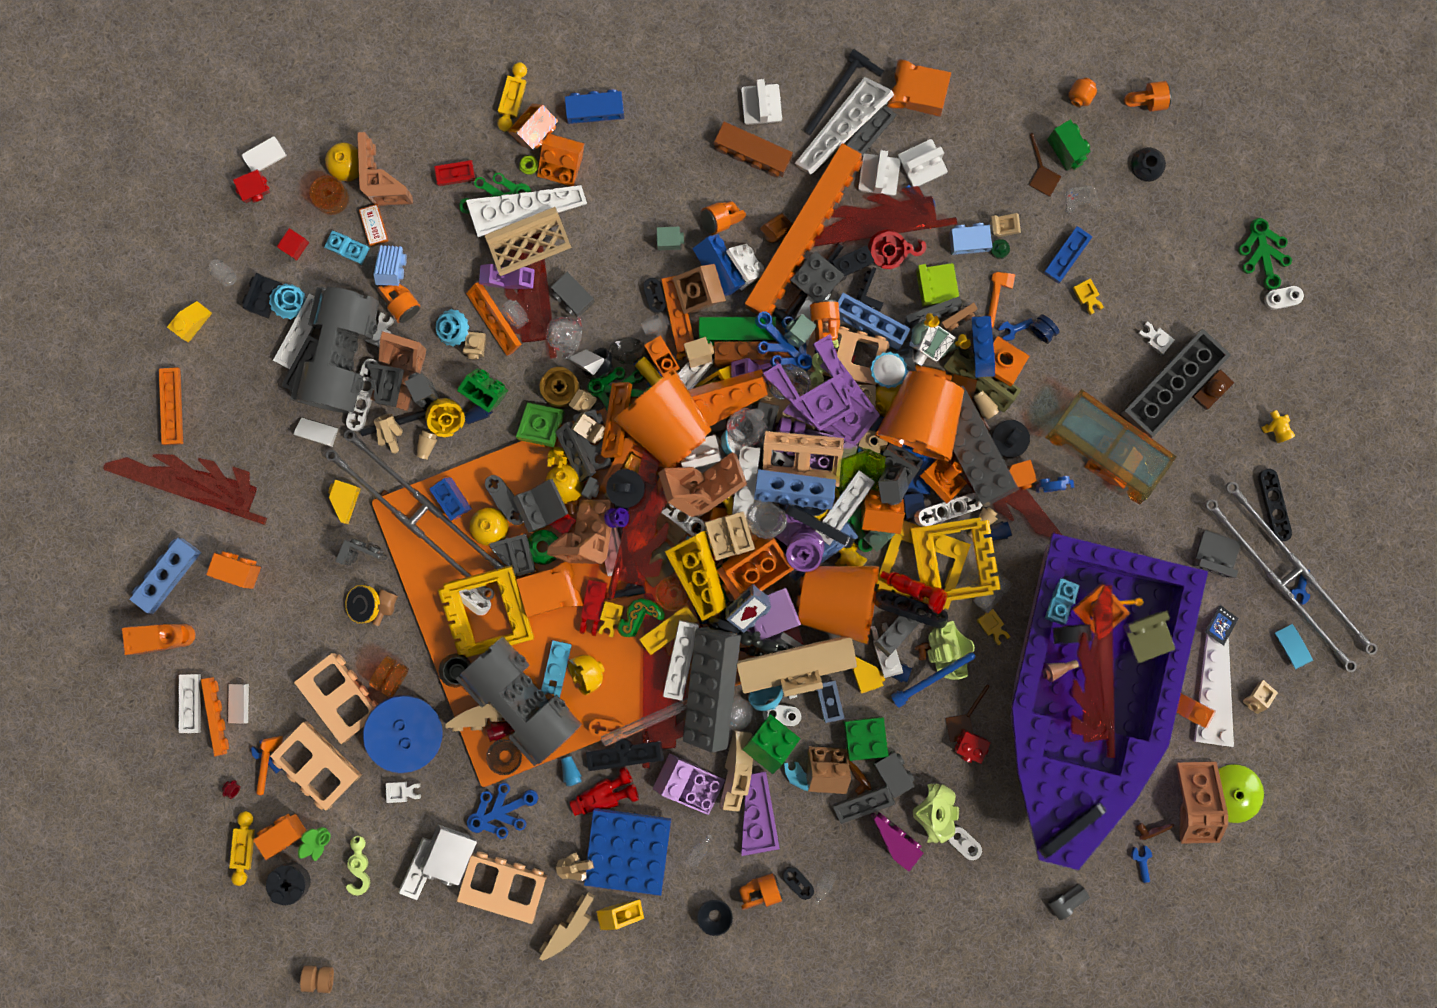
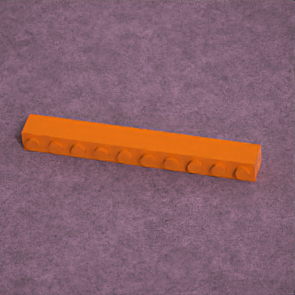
(804, 230)

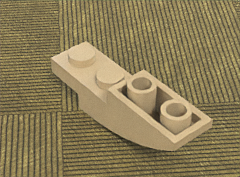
(474, 718)
(739, 772)
(565, 934)

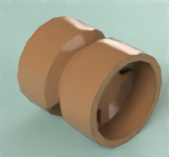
(317, 979)

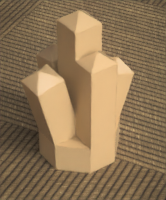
(386, 431)
(570, 869)

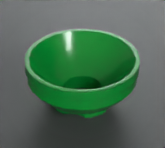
(541, 535)

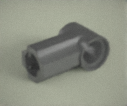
(1065, 903)

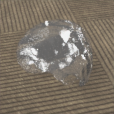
(797, 376)
(765, 519)
(741, 714)

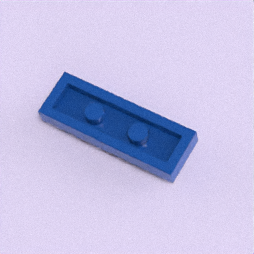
(1068, 254)

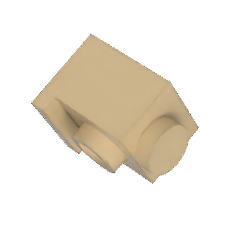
(865, 443)

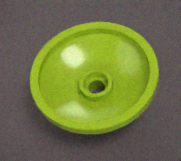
(1242, 779)

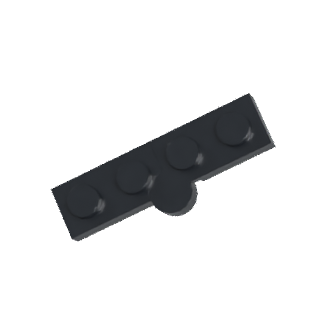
(624, 755)

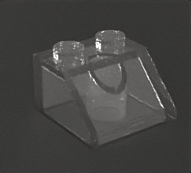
(987, 602)

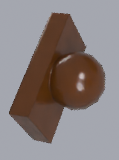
(776, 228)
(1213, 389)

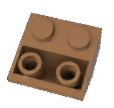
(828, 770)

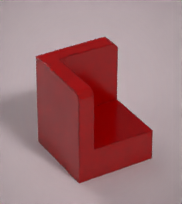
(293, 244)

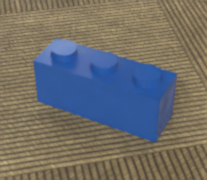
(594, 107)
(713, 251)
(983, 346)

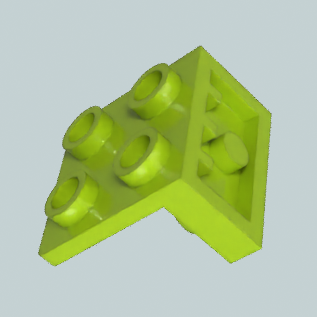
(936, 283)

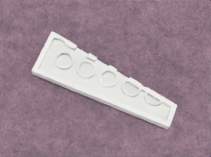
(853, 113)
(500, 211)
(1216, 694)

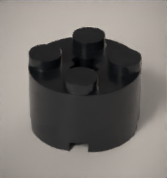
(282, 893)

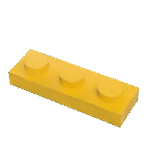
(666, 631)

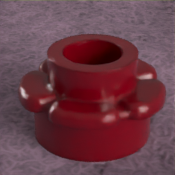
(230, 789)

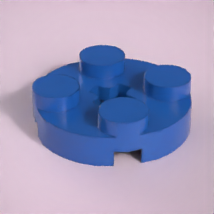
(1055, 485)

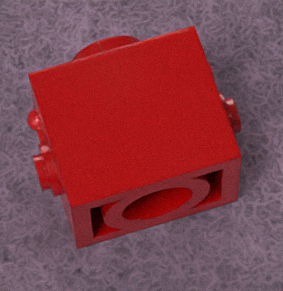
(251, 186)
(971, 747)

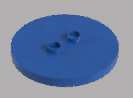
(402, 734)

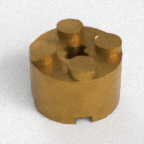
(552, 379)

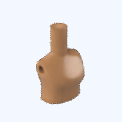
(386, 606)

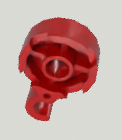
(899, 250)

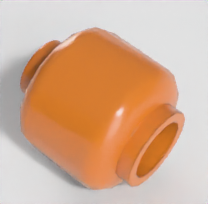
(1082, 92)

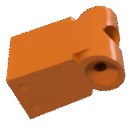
(919, 88)
(549, 590)
(156, 638)

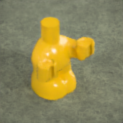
(1279, 426)
(850, 557)

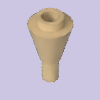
(987, 514)
(1054, 670)

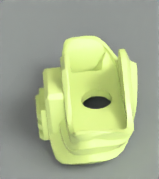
(948, 646)
(938, 813)

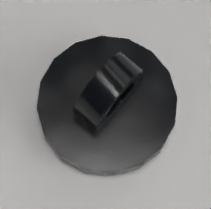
(1011, 438)
(625, 488)
(722, 622)

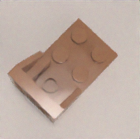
(376, 183)
(402, 354)
(700, 492)
(590, 538)
(1203, 806)

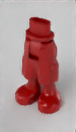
(916, 589)
(602, 794)

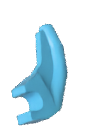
(796, 776)

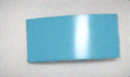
(346, 247)
(1061, 601)
(1294, 646)

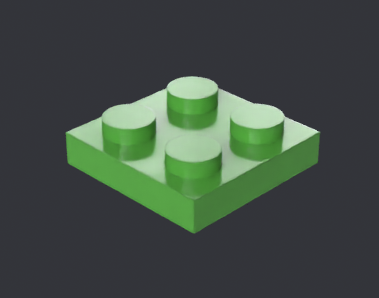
(540, 424)

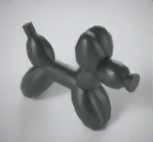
(759, 647)

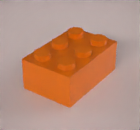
(758, 566)

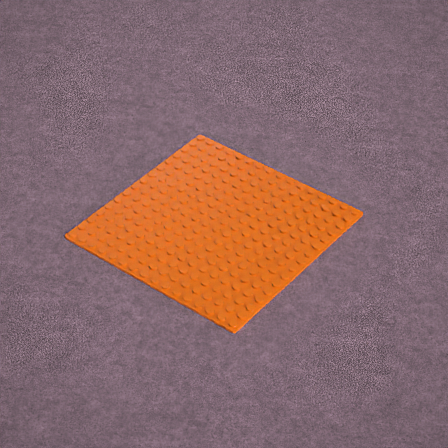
(426, 571)

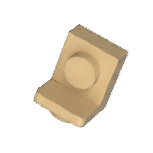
(474, 345)
(1261, 697)

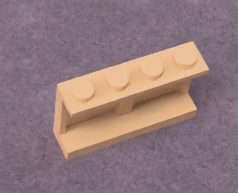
(846, 349)
(803, 447)
(327, 705)
(323, 757)
(498, 900)

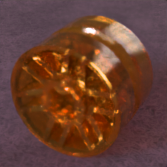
(322, 198)
(663, 594)
(388, 677)

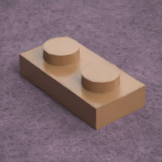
(965, 314)

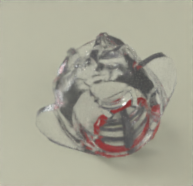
(565, 334)
(746, 428)

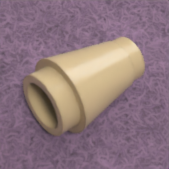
(986, 405)
(426, 444)

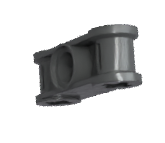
(503, 499)

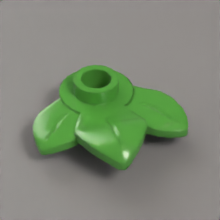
(313, 843)

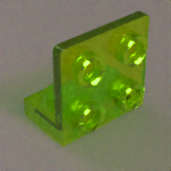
(867, 462)

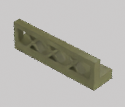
(995, 390)

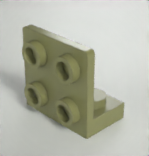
(1149, 636)

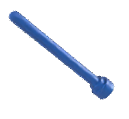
(901, 697)

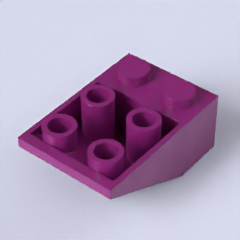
(902, 850)

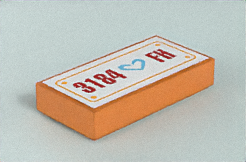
(373, 225)

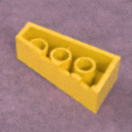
(698, 574)

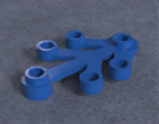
(783, 345)
(499, 812)

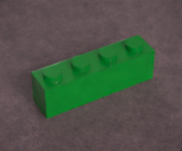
(733, 329)

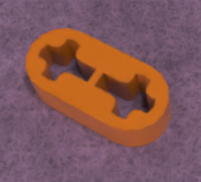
(604, 723)

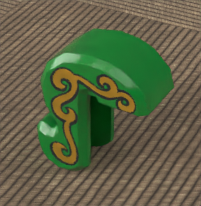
(636, 613)

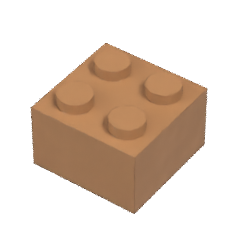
(699, 288)

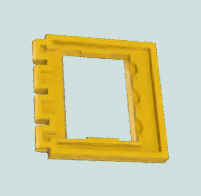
(943, 544)
(927, 559)
(513, 605)

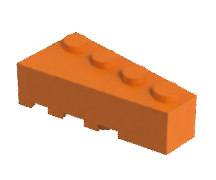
(729, 395)

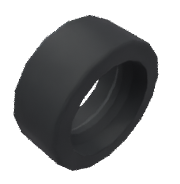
(1071, 633)

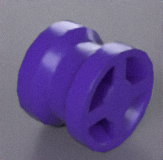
(616, 517)

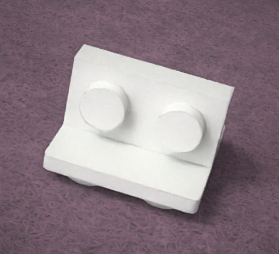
(761, 103)
(923, 163)
(879, 174)
(746, 263)
(704, 456)

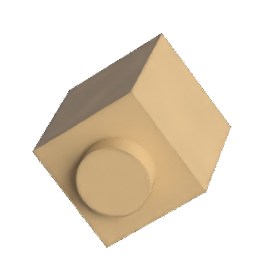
(698, 352)

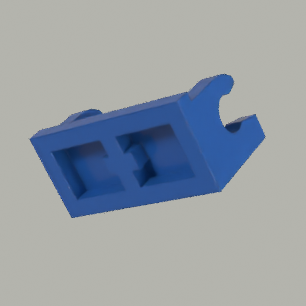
(450, 498)

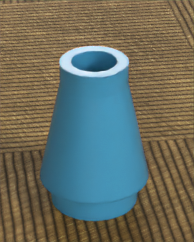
(571, 774)

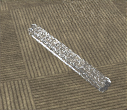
(644, 722)

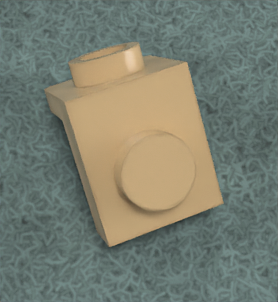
(1005, 225)
(582, 401)
(588, 428)

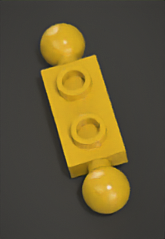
(512, 96)
(242, 848)

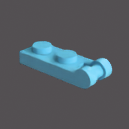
(556, 667)

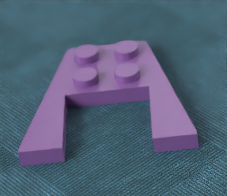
(824, 403)
(855, 424)

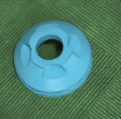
(760, 697)

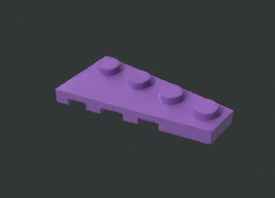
(759, 820)

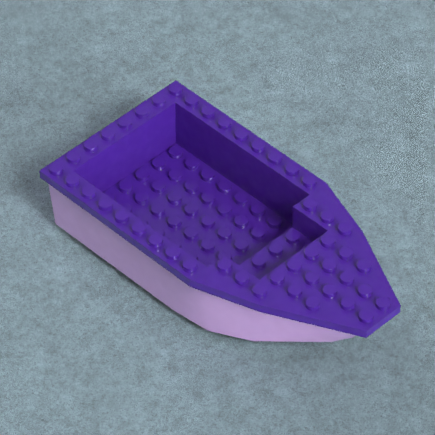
(1054, 766)

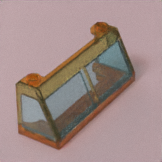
(1112, 444)

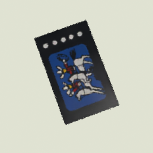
(1221, 625)

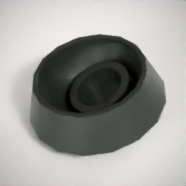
(451, 668)

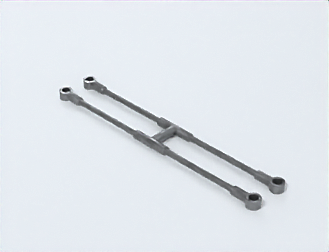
(426, 505)
(1299, 569)

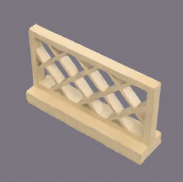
(523, 231)

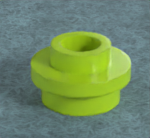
(528, 159)

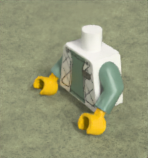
(934, 341)

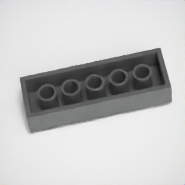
(1175, 383)
(981, 456)
(711, 688)

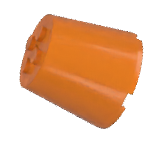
(924, 415)
(665, 420)
(839, 600)

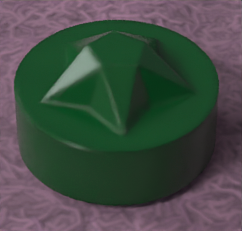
(1000, 249)

